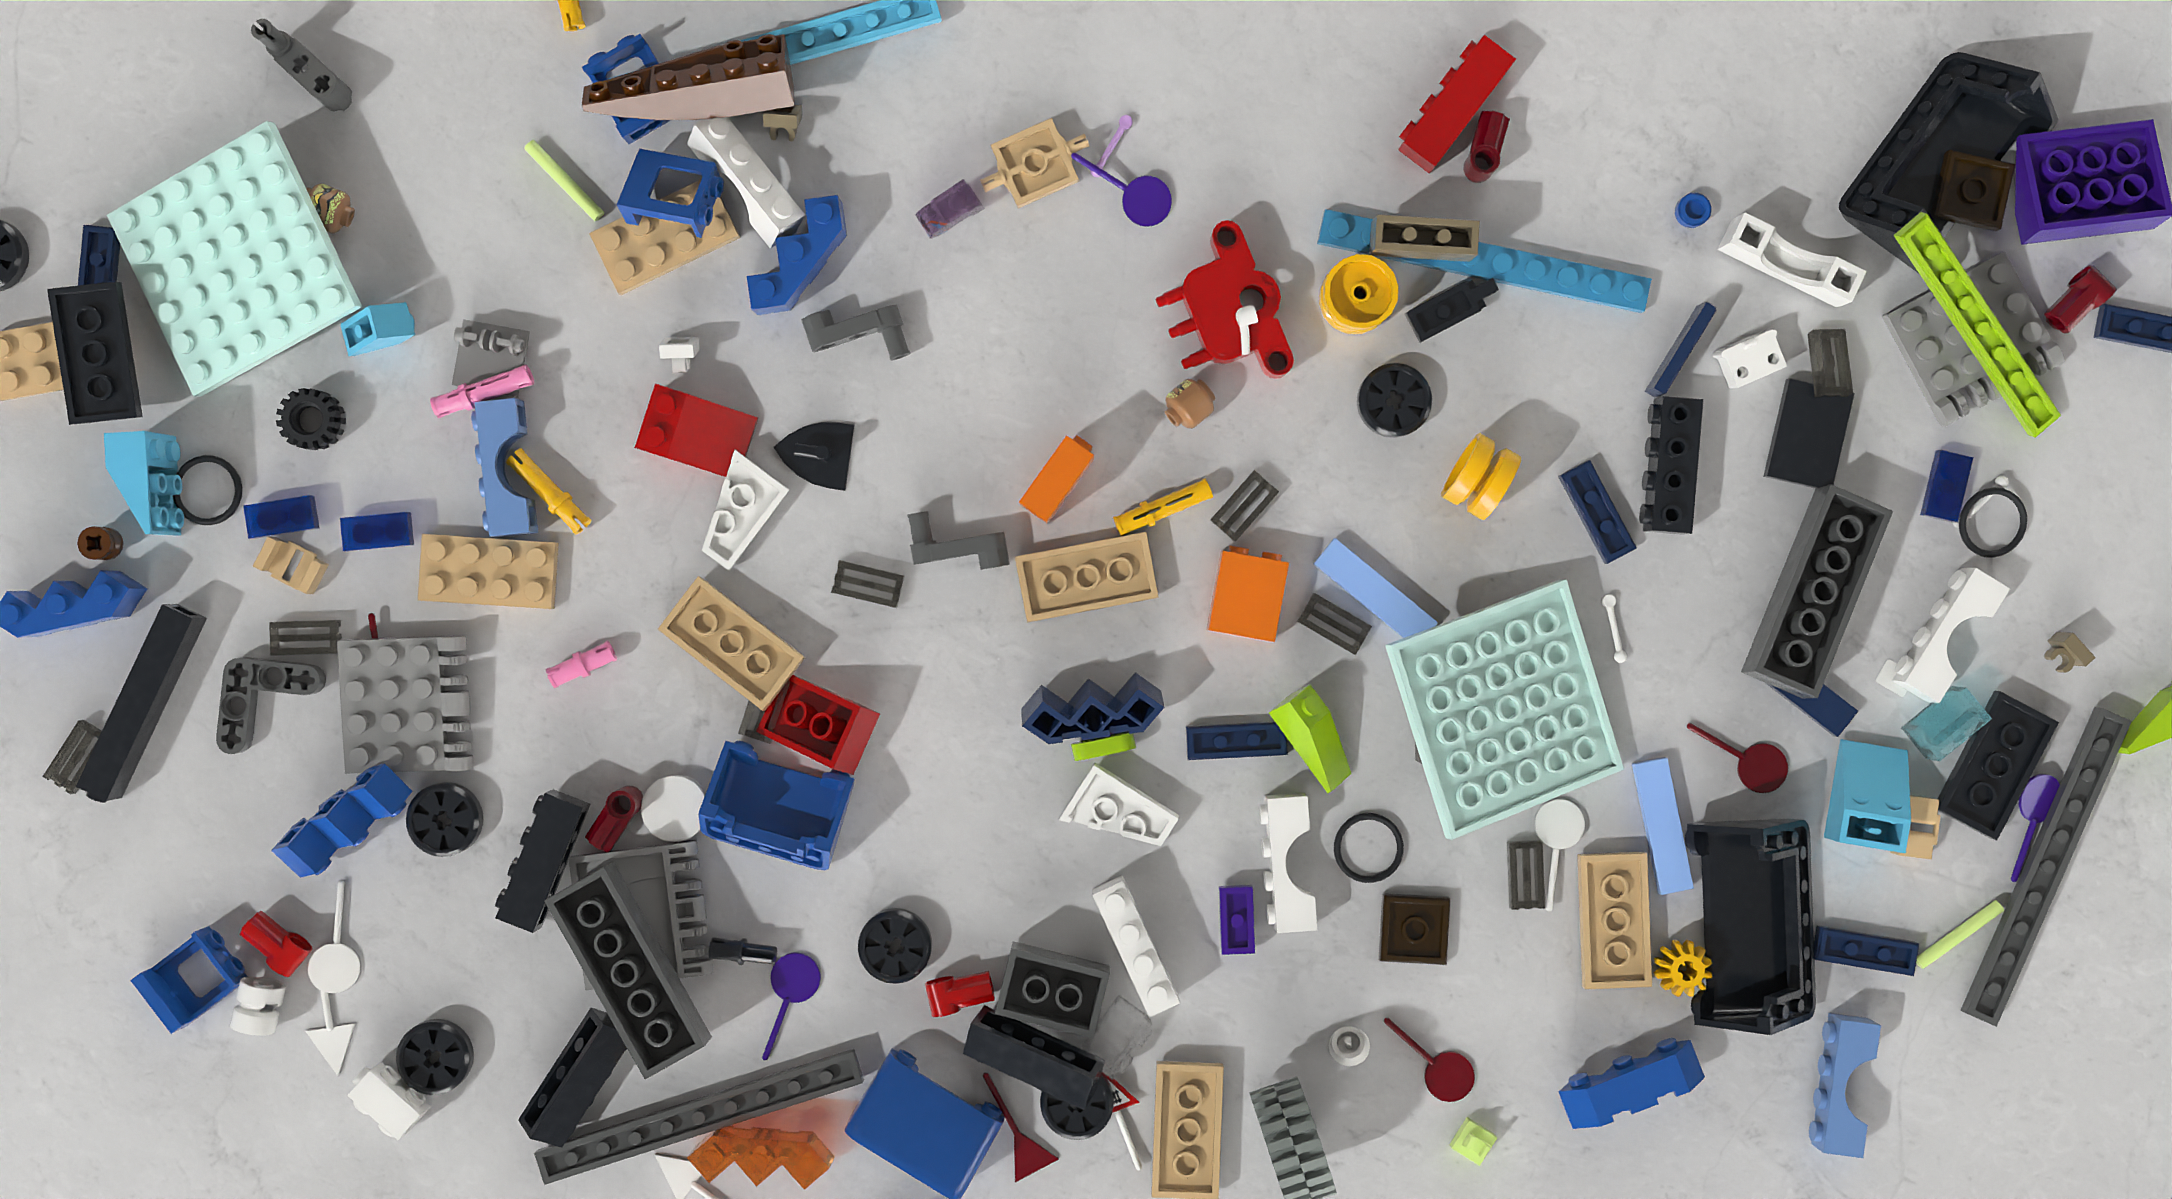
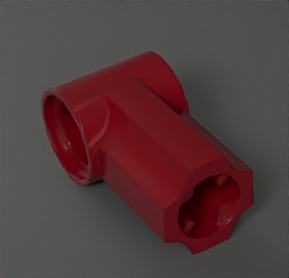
(1486, 145)
(2085, 292)
(614, 819)

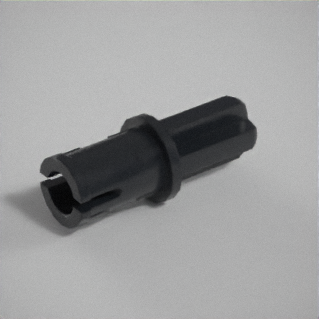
(741, 951)

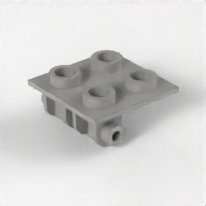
(487, 351)

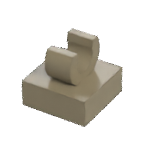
(783, 118)
(2070, 649)

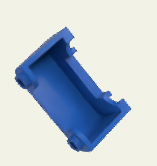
(774, 807)
(923, 1126)

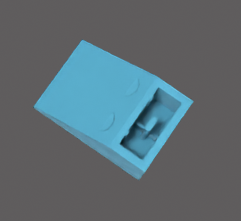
(145, 474)
(1870, 797)

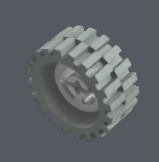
(1293, 1141)

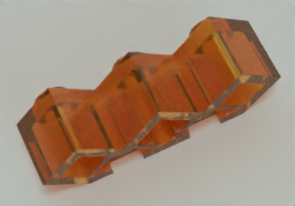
(761, 1153)

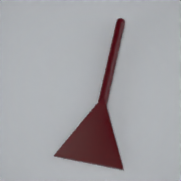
(1027, 1153)

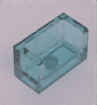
(1946, 724)

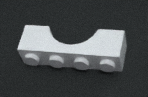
(768, 203)
(1818, 275)
(1927, 667)
(1286, 819)
(1135, 946)

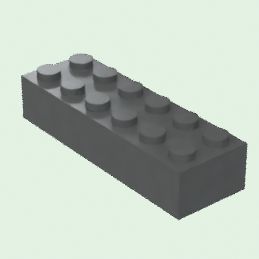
(1817, 591)
(628, 970)

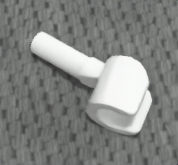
(1246, 316)

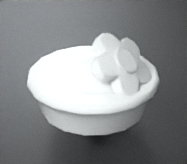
(1349, 1046)

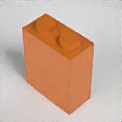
(1058, 478)
(1248, 594)

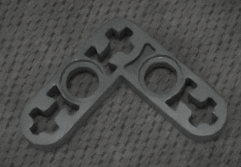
(257, 681)

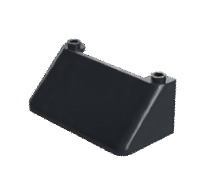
(1962, 107)
(1756, 924)

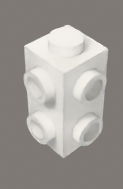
(388, 1100)

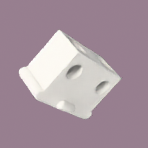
(1750, 358)

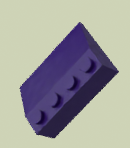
(2090, 182)

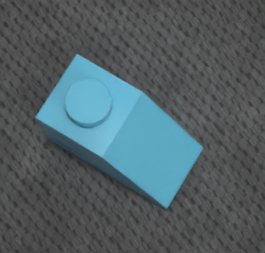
(377, 328)

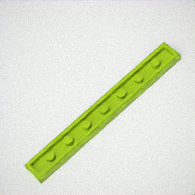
(1977, 324)

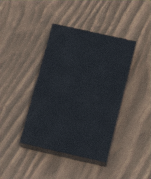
(1807, 436)

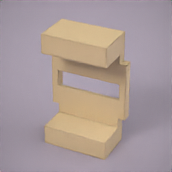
(276, 557)
(1923, 811)

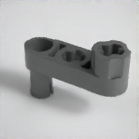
(293, 56)
(825, 334)
(990, 547)

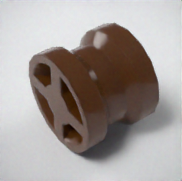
(109, 543)

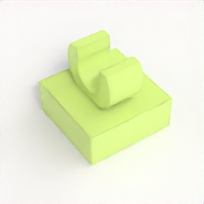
(1473, 1141)

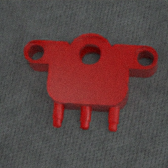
(1213, 298)

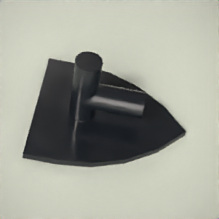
(819, 453)

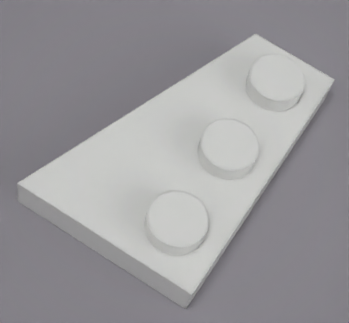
(742, 509)
(1118, 807)

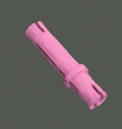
(487, 389)

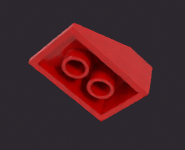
(694, 430)
(821, 725)

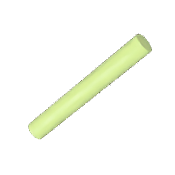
(564, 180)
(1959, 934)

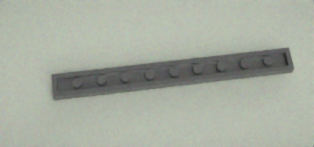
(2045, 865)
(699, 1116)

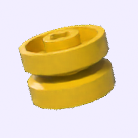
(1353, 275)
(1481, 476)

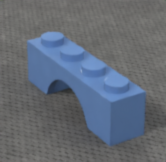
(498, 428)
(1846, 1046)

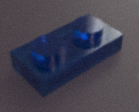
(1946, 486)
(281, 517)
(376, 531)

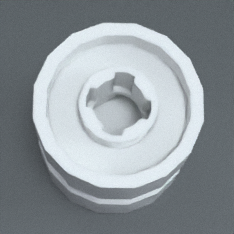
(257, 1006)

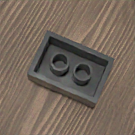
(1053, 989)

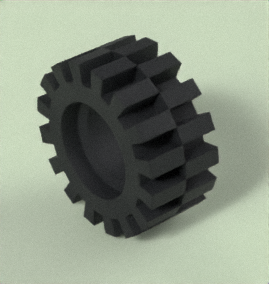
(291, 419)

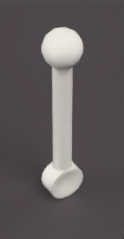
(2000, 482)
(1609, 601)

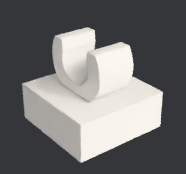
(680, 351)

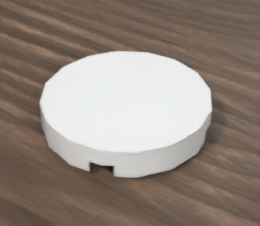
(672, 808)

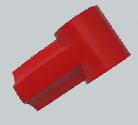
(282, 948)
(950, 994)

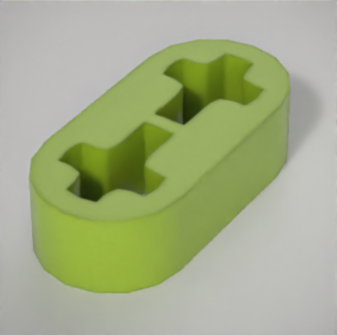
(1103, 746)

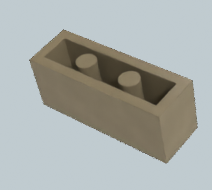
(1424, 238)

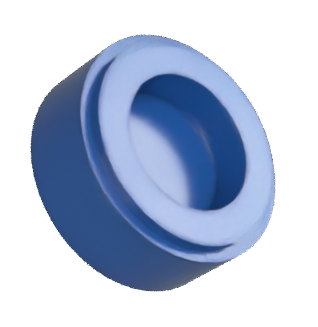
(1693, 210)

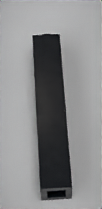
(141, 703)

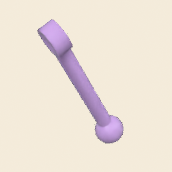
(1124, 124)

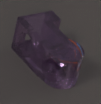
(949, 209)

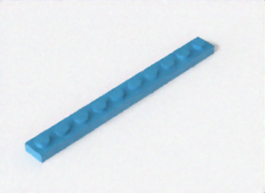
(1506, 267)

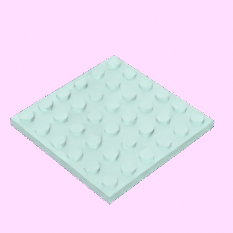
(234, 259)
(1505, 708)

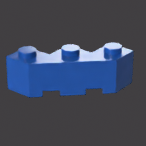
(799, 257)
(70, 605)
(342, 820)
(1631, 1084)

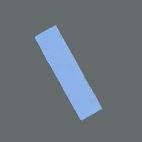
(1373, 590)
(1662, 826)

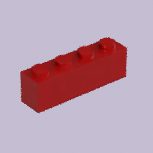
(1456, 104)

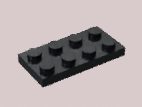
(95, 353)
(1996, 765)

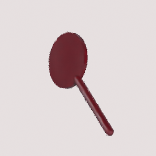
(1759, 766)
(1447, 1075)

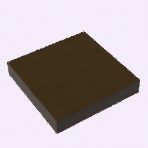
(1973, 190)
(1414, 929)

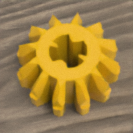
(1695, 971)

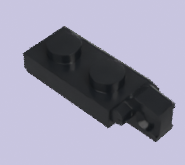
(1449, 308)

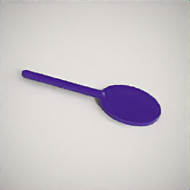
(1144, 198)
(2034, 806)
(794, 980)

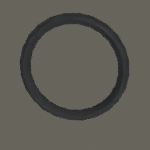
(237, 483)
(2022, 526)
(1398, 837)

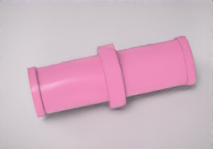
(581, 664)

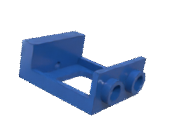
(602, 63)
(636, 193)
(170, 994)

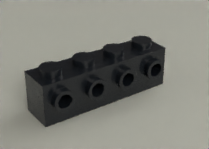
(1671, 465)
(542, 860)
(1027, 1056)
(573, 1080)

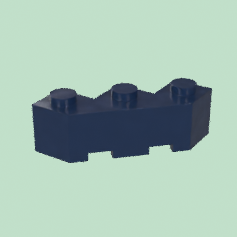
(1092, 711)

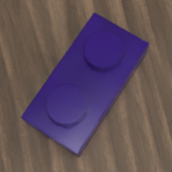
(1236, 919)

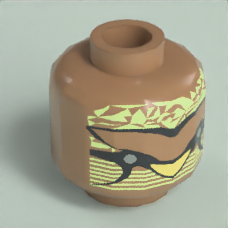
(332, 207)
(1189, 403)

